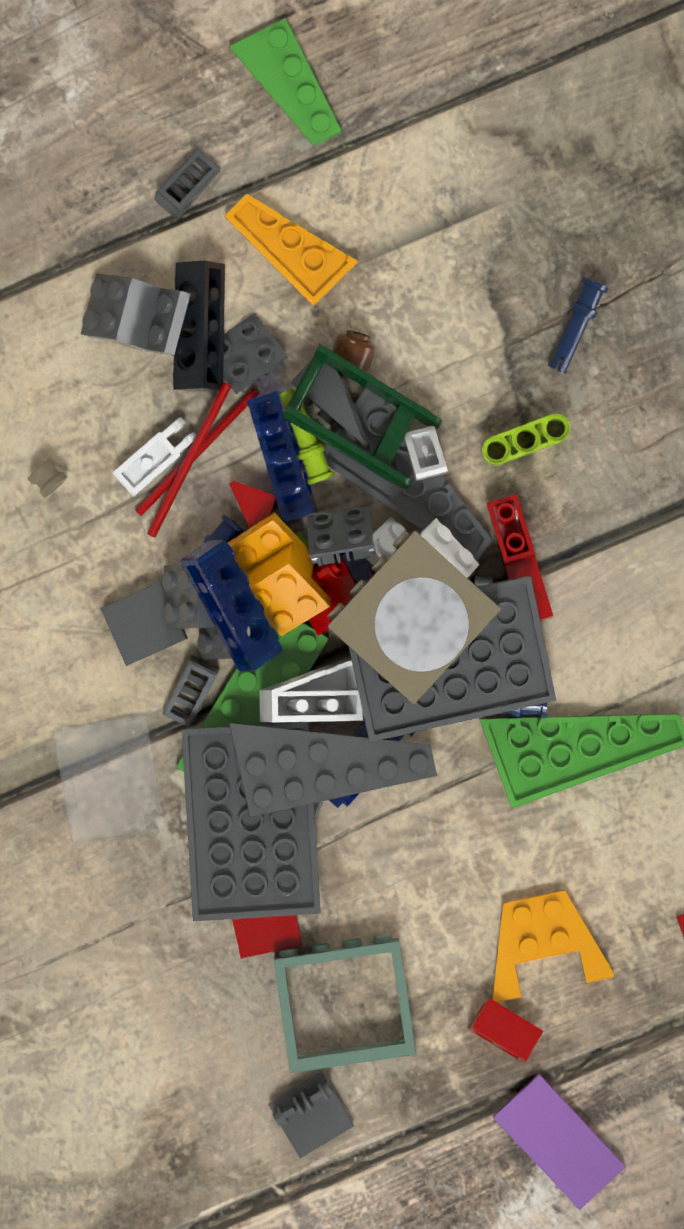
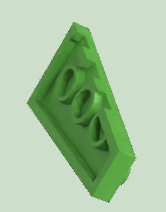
(285, 74)

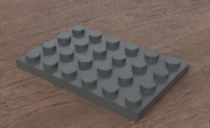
(493, 675)
(241, 861)

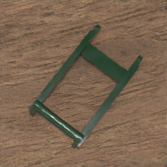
(394, 433)

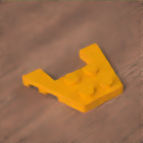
(542, 929)

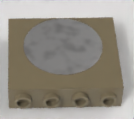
(412, 616)

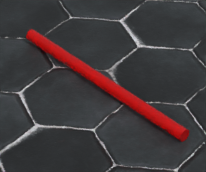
(211, 437)
(189, 459)

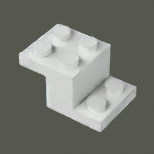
(435, 534)

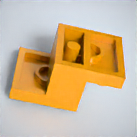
(279, 573)

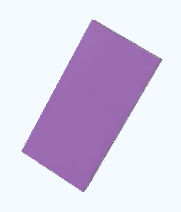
(559, 1141)

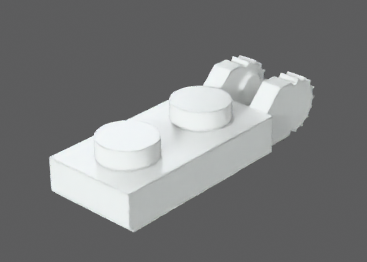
(152, 459)

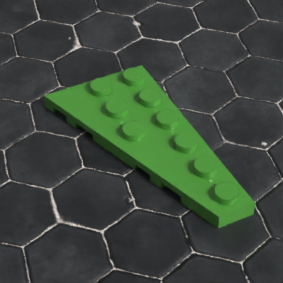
(557, 753)

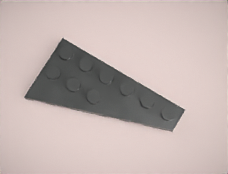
(424, 499)

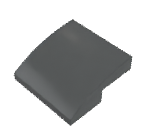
(140, 625)

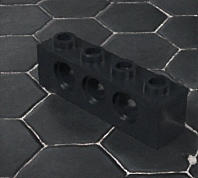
(201, 339)

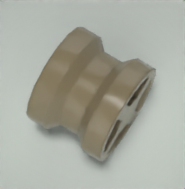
(47, 478)

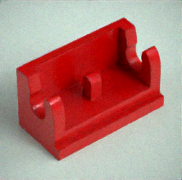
(505, 1030)

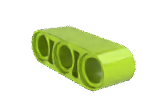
(539, 432)

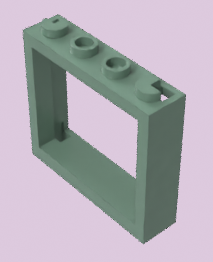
(349, 1055)

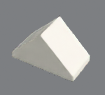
(425, 453)

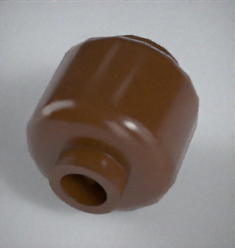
(355, 348)

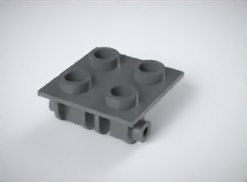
(249, 353)
(340, 533)
(310, 1114)

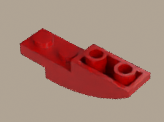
(517, 549)

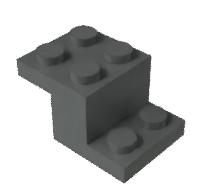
(135, 314)
(186, 610)

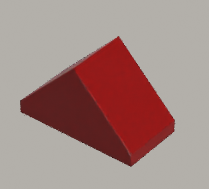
(254, 503)

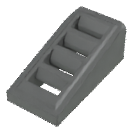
(169, 203)
(202, 667)

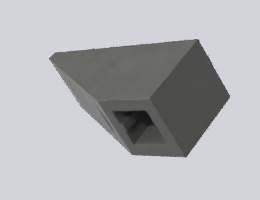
(335, 403)

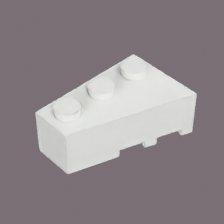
(314, 696)

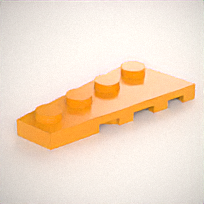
(295, 253)

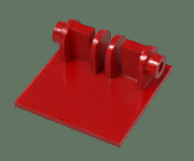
(336, 582)
(266, 934)

